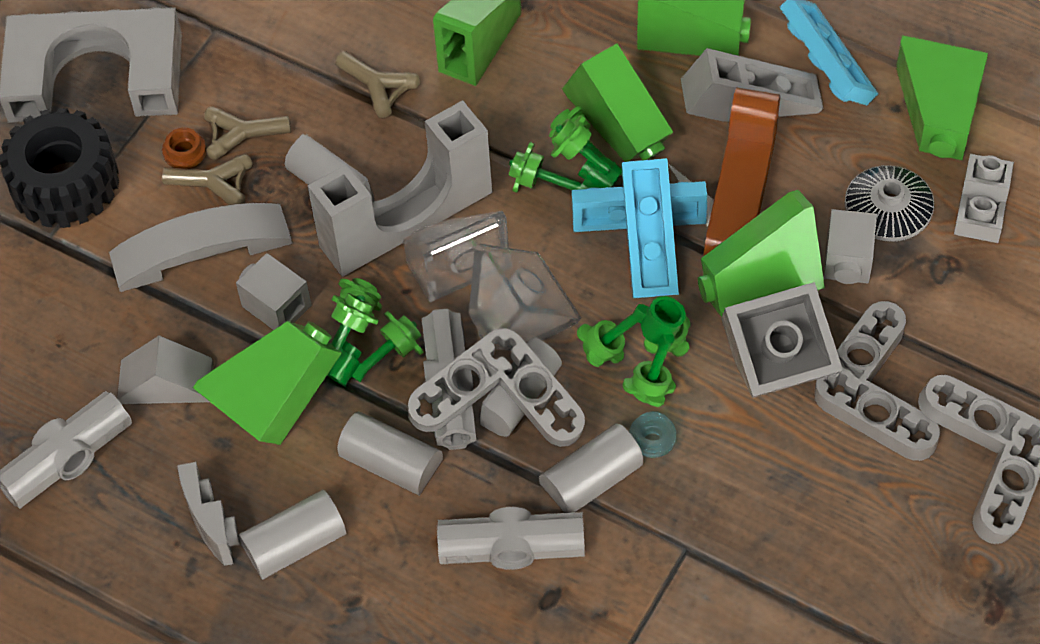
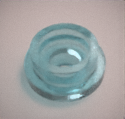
(658, 424)

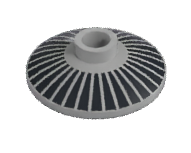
(897, 216)

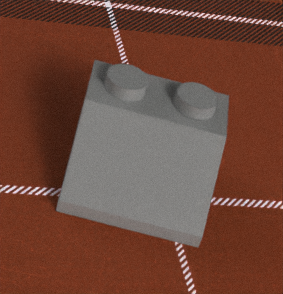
(781, 340)

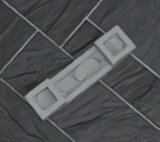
(195, 237)

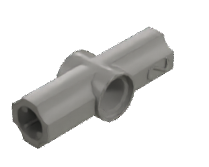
(443, 344)
(63, 449)
(510, 538)

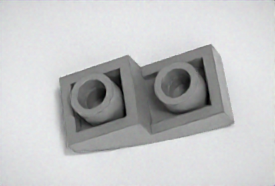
(984, 198)
(208, 515)

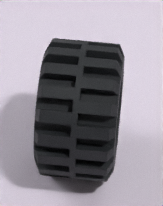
(53, 141)

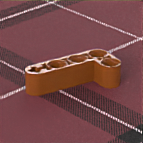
(744, 164)

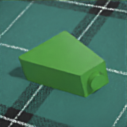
(692, 26)
(471, 34)
(940, 93)
(618, 105)
(764, 256)
(271, 380)

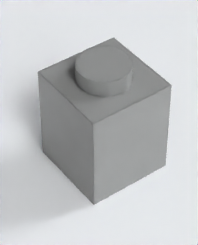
(850, 246)
(273, 292)

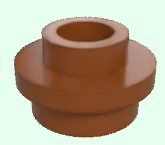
(180, 140)

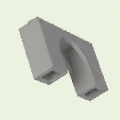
(43, 43)
(453, 177)

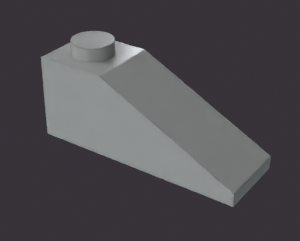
(714, 76)

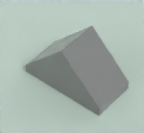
(162, 374)

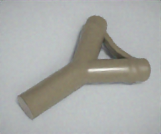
(378, 82)
(239, 130)
(213, 179)

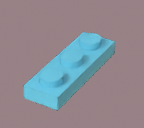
(828, 52)
(605, 207)
(649, 228)

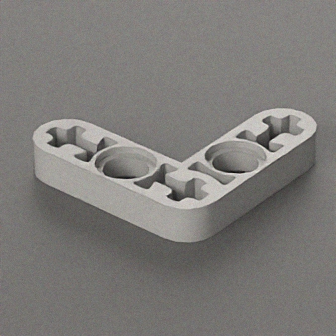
(495, 372)
(857, 381)
(1004, 440)

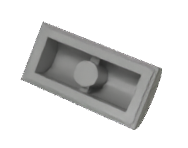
(312, 161)
(499, 410)
(388, 452)
(592, 469)
(292, 534)

